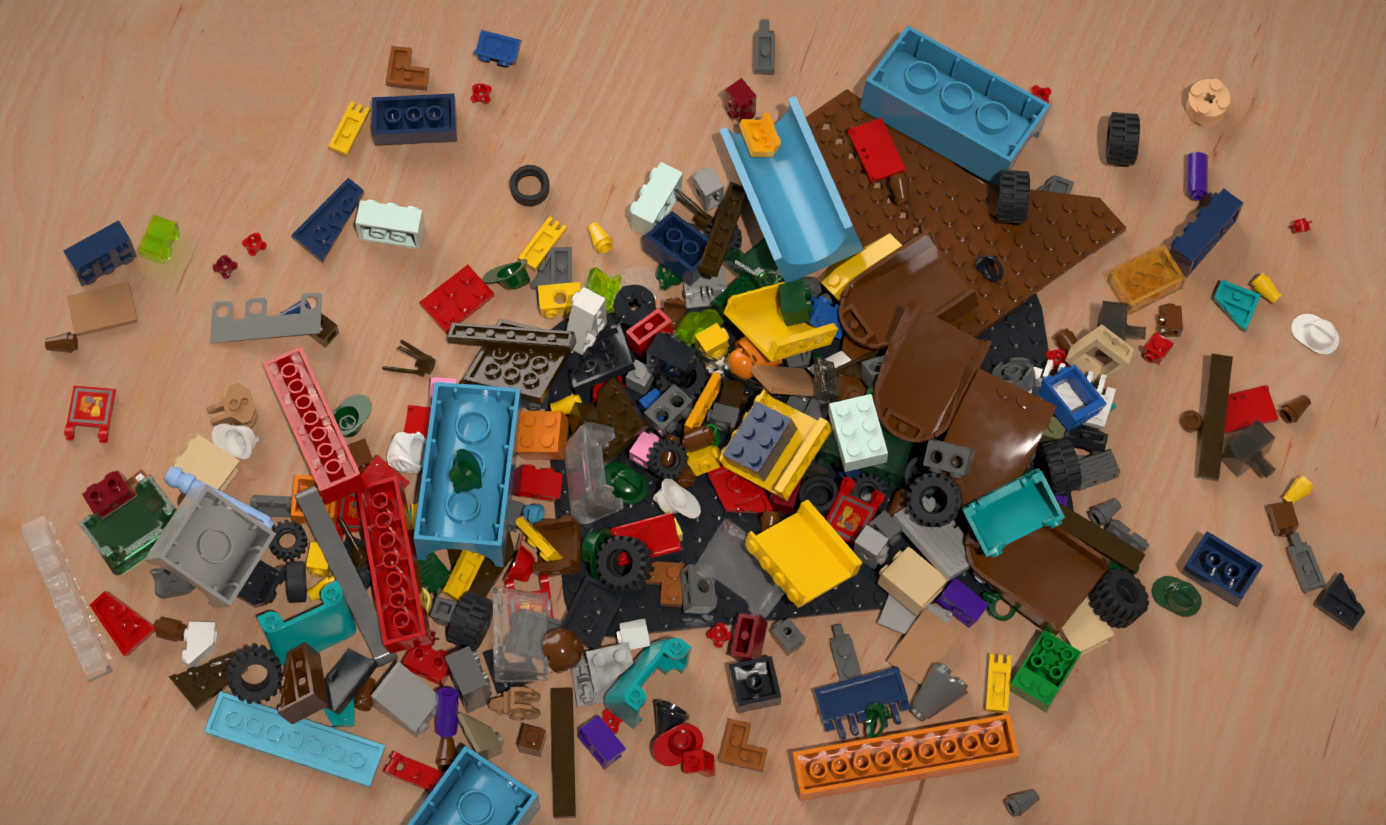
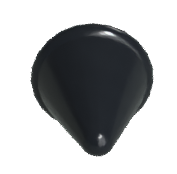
(668, 716)

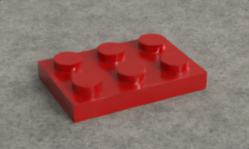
(457, 298)

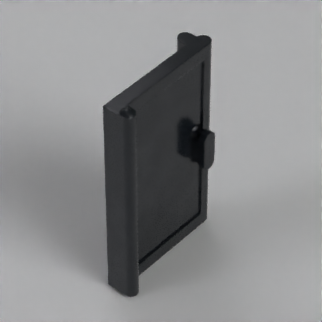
(352, 674)

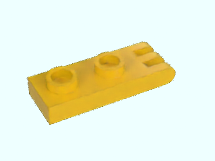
(349, 129)
(542, 242)
(536, 540)
(463, 574)
(998, 684)

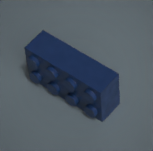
(414, 119)
(1205, 231)

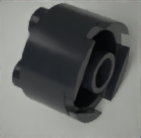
(628, 298)

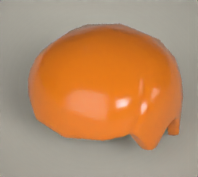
(740, 364)

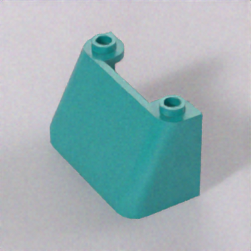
(1012, 512)
(318, 627)
(627, 694)

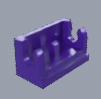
(962, 602)
(601, 742)

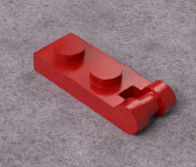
(413, 772)

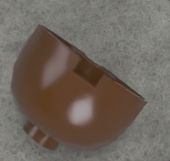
(563, 649)

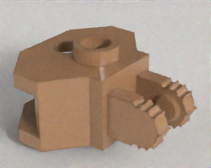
(238, 408)
(517, 704)

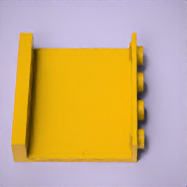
(761, 320)
(797, 454)
(804, 555)

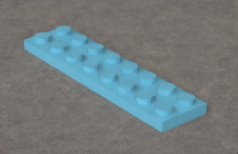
(300, 743)

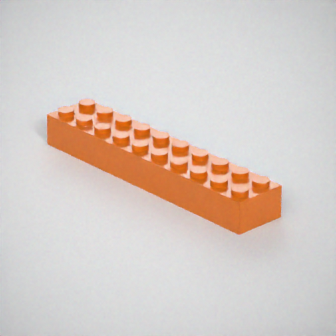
(905, 757)

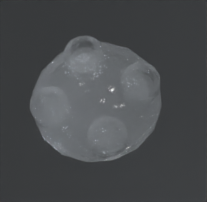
(640, 276)

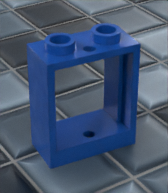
(1083, 388)

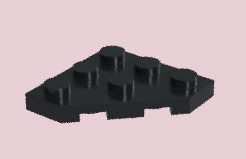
(604, 360)

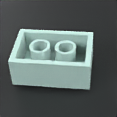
(656, 198)
(390, 224)
(858, 433)

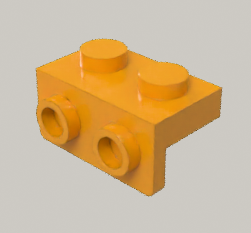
(760, 136)

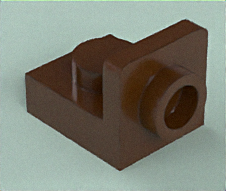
(675, 310)

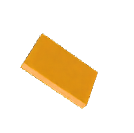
(704, 403)

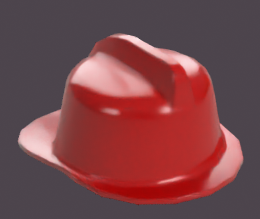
(521, 564)
(671, 745)

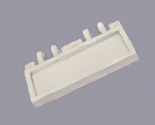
(1072, 399)

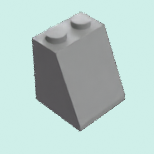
(406, 700)

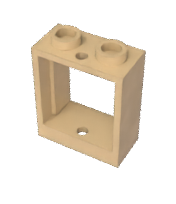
(1102, 339)

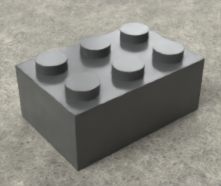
(469, 679)

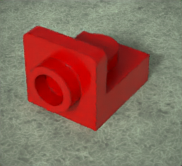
(1157, 349)
(699, 762)

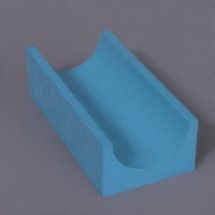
(953, 105)
(795, 198)
(487, 426)
(477, 794)

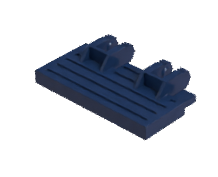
(854, 696)

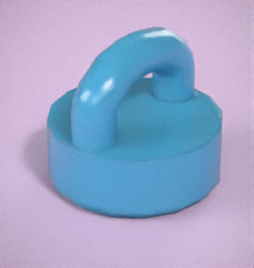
(535, 514)

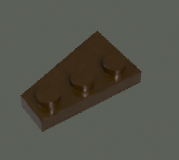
(203, 682)

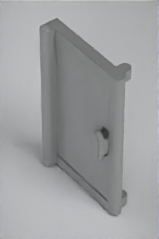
(900, 619)

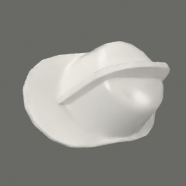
(1315, 333)
(235, 440)
(677, 499)

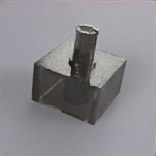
(1114, 317)
(1249, 450)

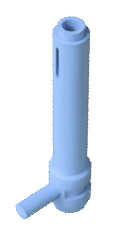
(177, 478)

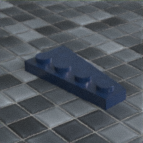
(327, 222)

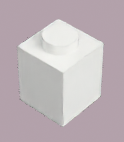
(635, 633)

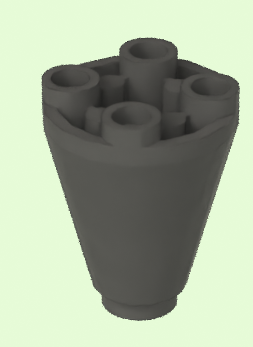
(938, 692)

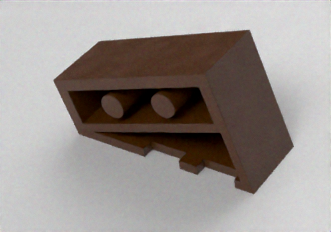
(304, 684)

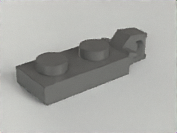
(764, 50)
(1305, 564)
(844, 655)

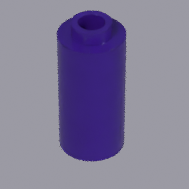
(1197, 175)
(447, 712)

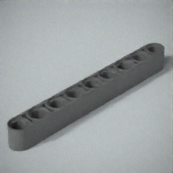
(344, 572)

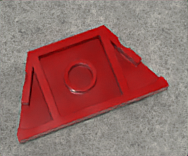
(737, 493)

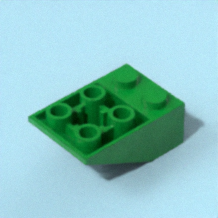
(1045, 671)

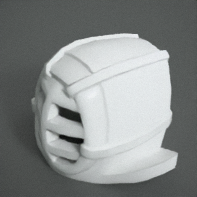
(407, 452)

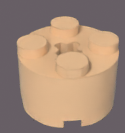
(1207, 102)

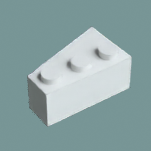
(586, 318)

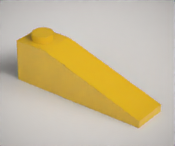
(843, 272)

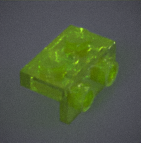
(604, 286)

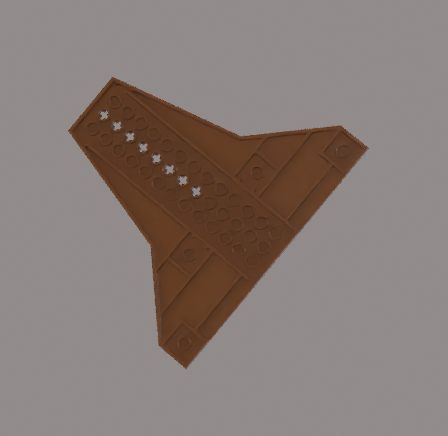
(961, 219)

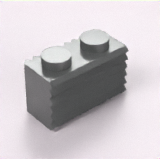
(1098, 468)

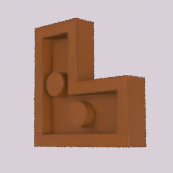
(402, 74)
(668, 576)
(737, 752)

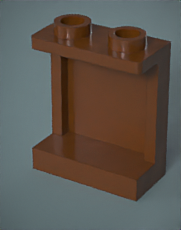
(565, 537)

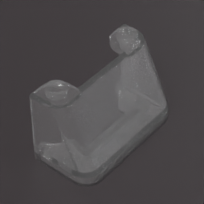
(587, 487)
(739, 570)
(519, 635)

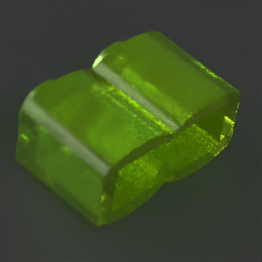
(158, 239)
(695, 323)

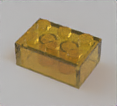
(1146, 279)

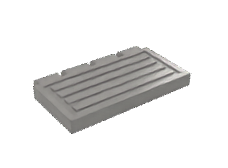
(940, 545)

